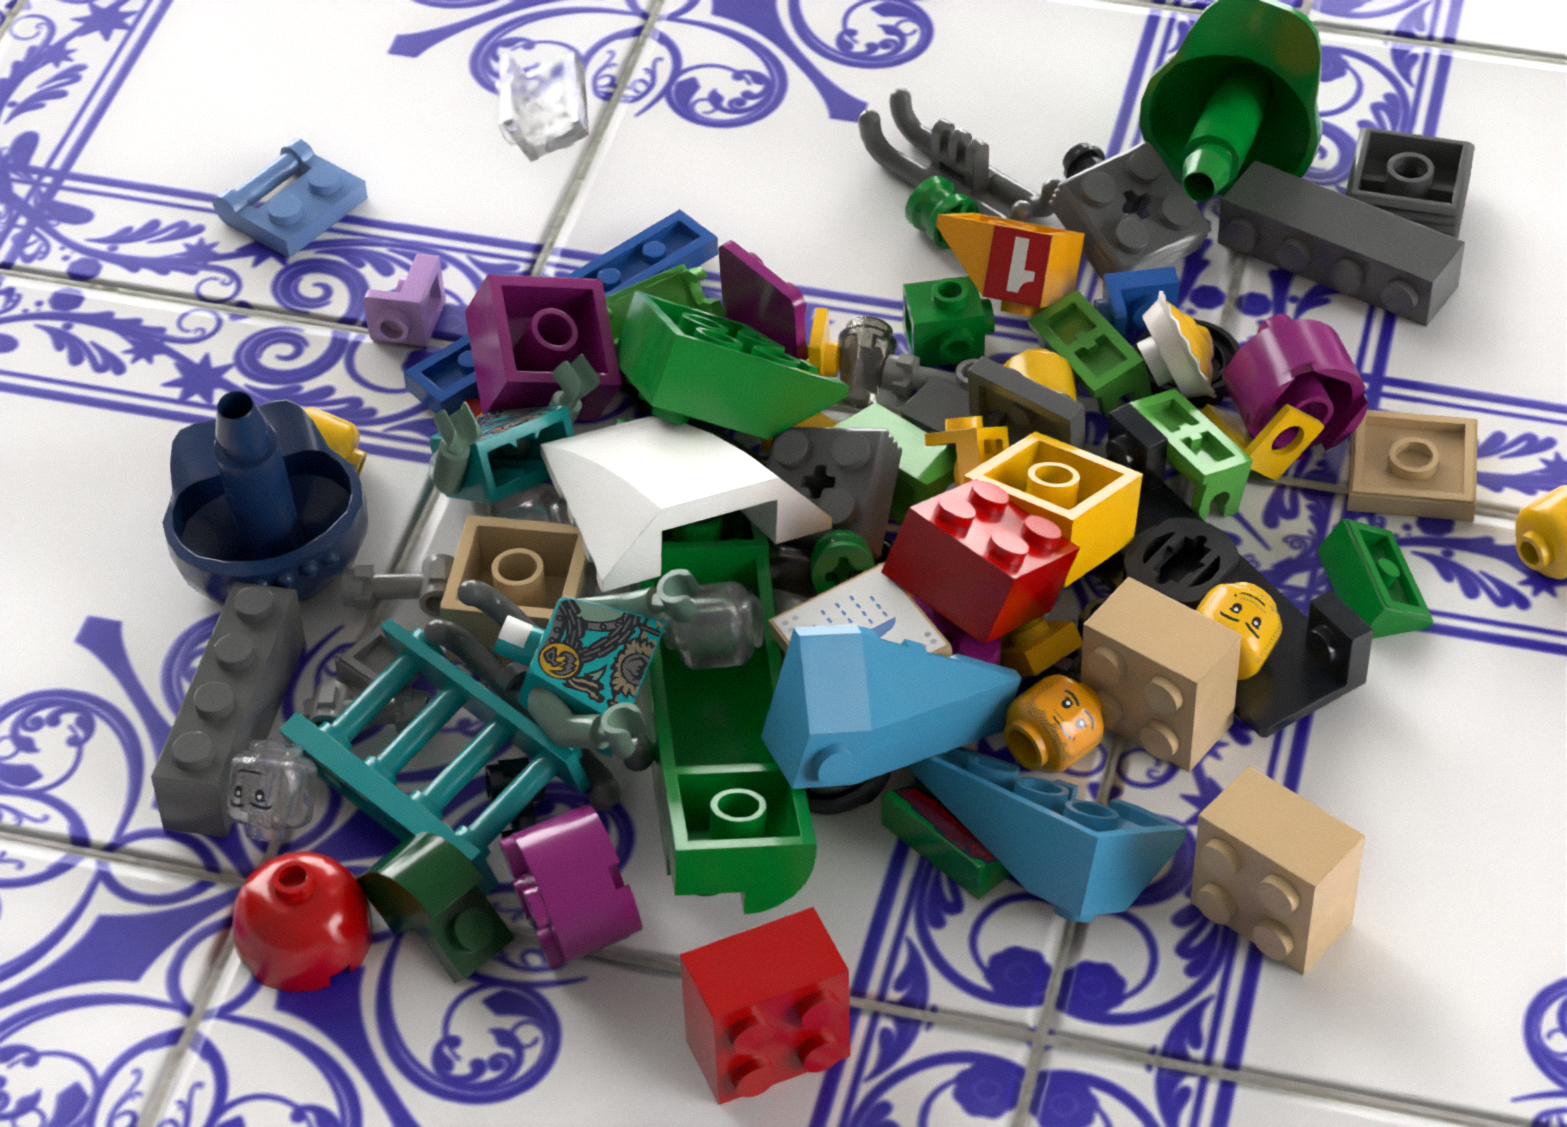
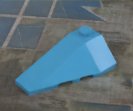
(873, 705)
(1057, 846)

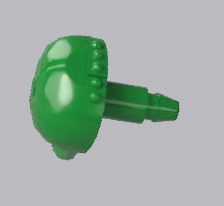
(1237, 96)

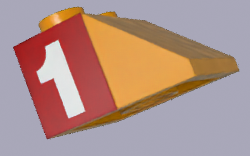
(1014, 259)

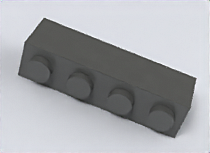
(1340, 242)
(228, 705)

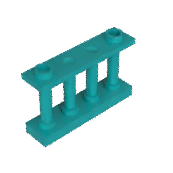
(373, 782)

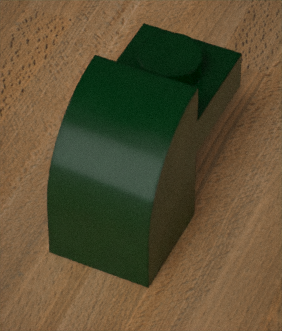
(435, 891)

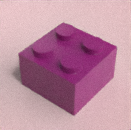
(531, 326)

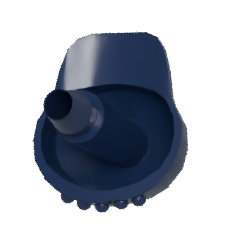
(261, 501)

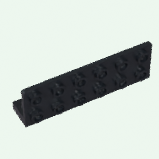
(1314, 656)

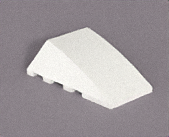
(659, 475)

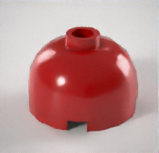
(301, 921)

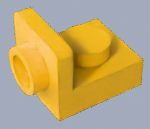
(972, 441)
(1038, 645)

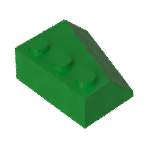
(717, 370)

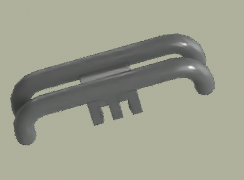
(953, 157)
(508, 681)

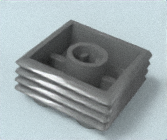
(1413, 177)
(1160, 217)
(844, 474)

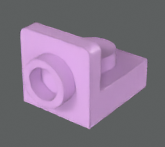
(413, 309)

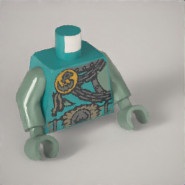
(500, 450)
(595, 661)

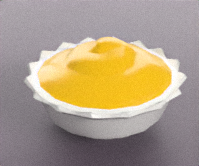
(1178, 349)

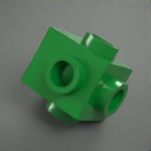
(946, 320)

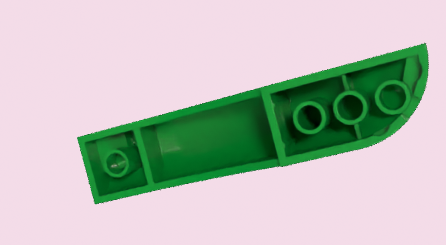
(717, 789)

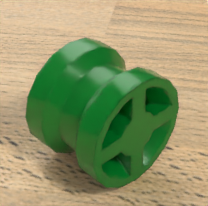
(932, 198)
(839, 554)

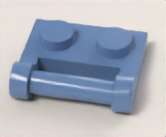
(300, 210)

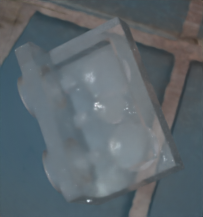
(543, 106)

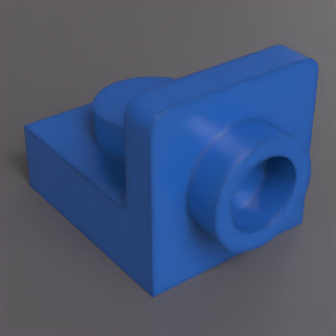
(1133, 293)

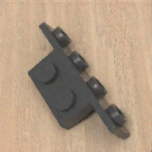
(1002, 400)

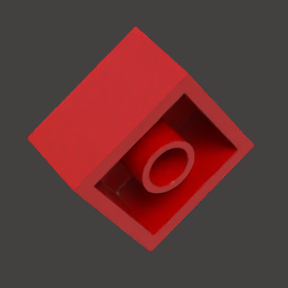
(980, 559)
(766, 1005)

